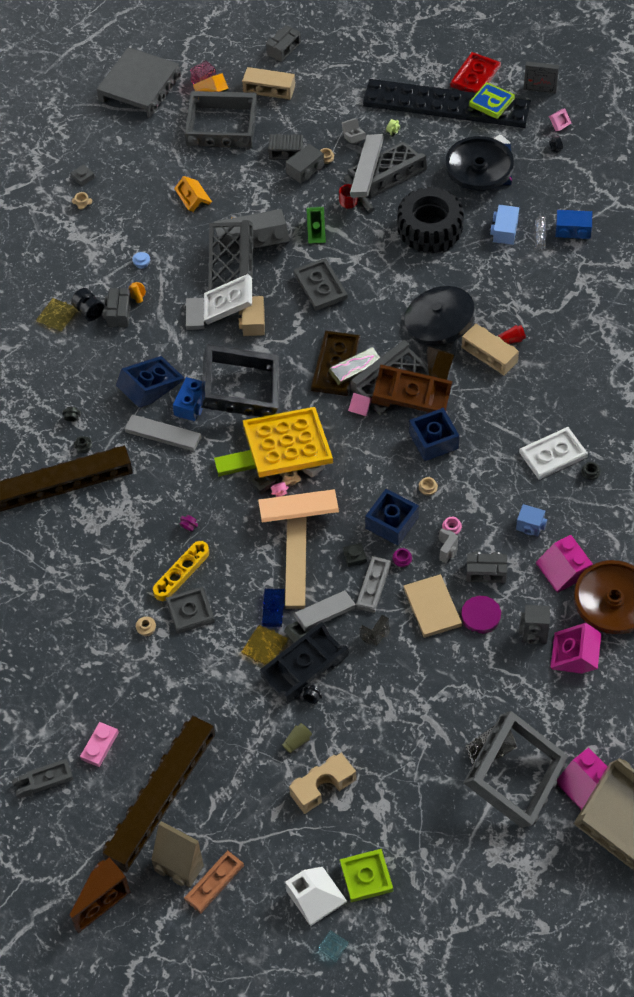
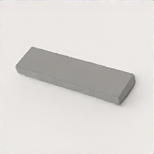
(163, 432)

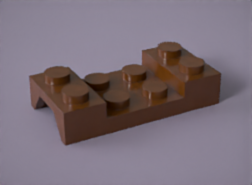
(410, 390)

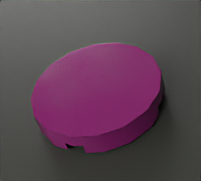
(481, 614)

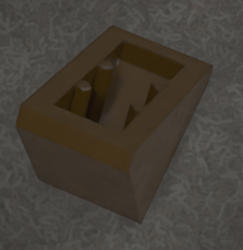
(439, 362)

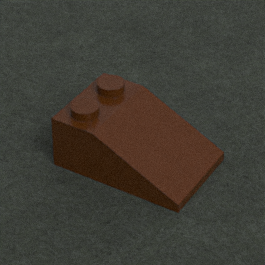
(100, 893)

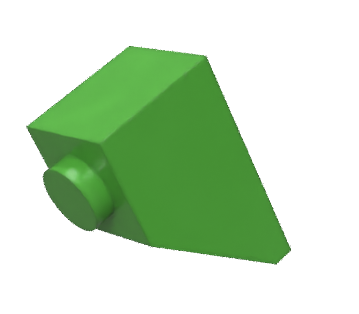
(316, 225)

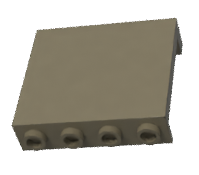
(610, 812)

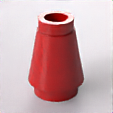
(513, 335)

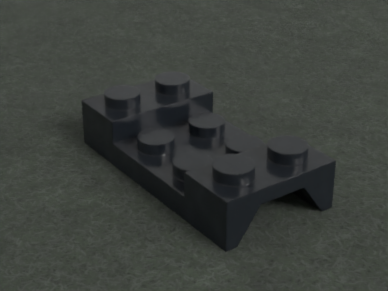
(303, 662)

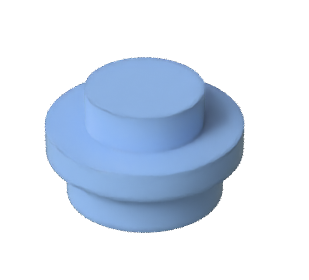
(141, 260)

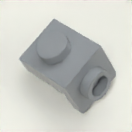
(352, 132)
(450, 545)

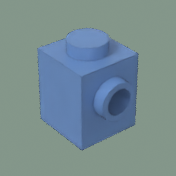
(531, 520)

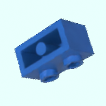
(573, 224)
(188, 401)

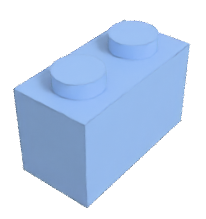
(505, 224)

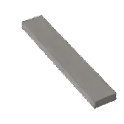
(366, 165)

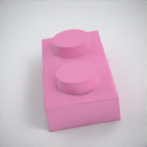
(99, 744)

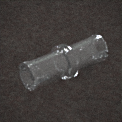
(540, 233)

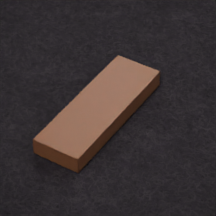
(214, 882)

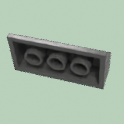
(268, 230)

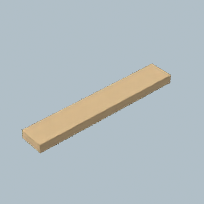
(296, 563)

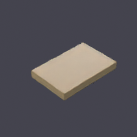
(432, 606)

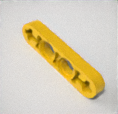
(179, 569)

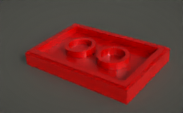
(475, 73)

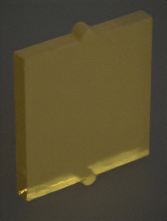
(57, 314)
(264, 645)

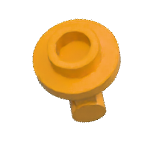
(137, 291)

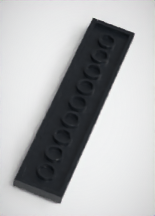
(439, 103)

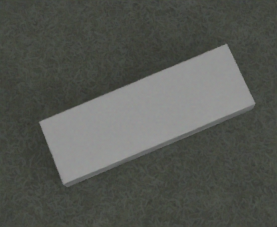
(373, 584)
(324, 610)

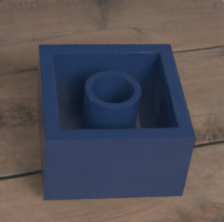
(434, 434)
(392, 517)

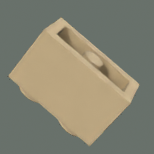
(253, 318)

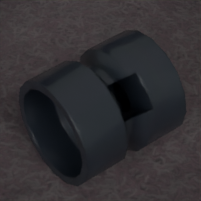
(87, 304)

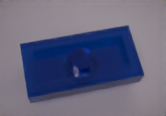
(273, 608)

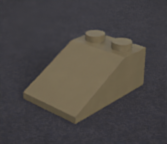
(176, 855)

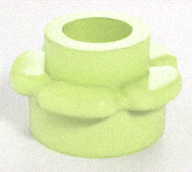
(393, 127)

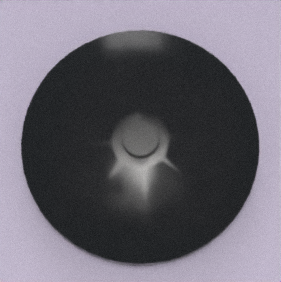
(479, 163)
(440, 315)

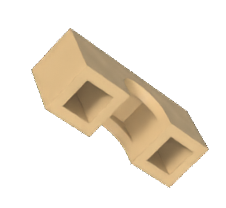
(335, 771)

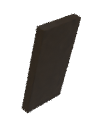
(334, 349)

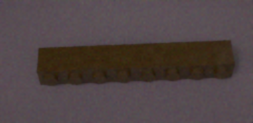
(64, 477)
(159, 793)

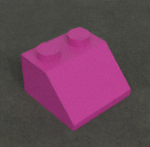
(563, 563)
(576, 649)
(581, 777)

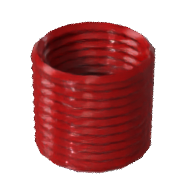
(347, 202)

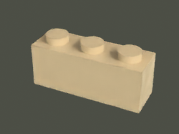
(269, 83)
(490, 349)

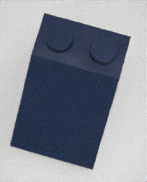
(148, 380)

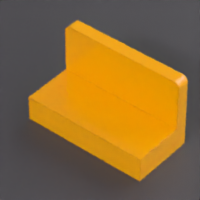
(191, 193)

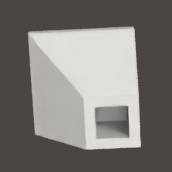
(314, 894)

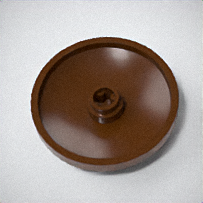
(607, 596)

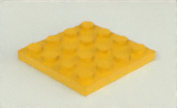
(287, 442)

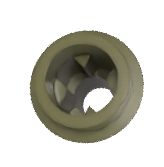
(297, 737)

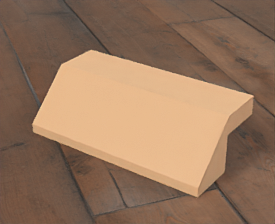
(298, 505)

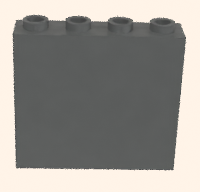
(139, 80)

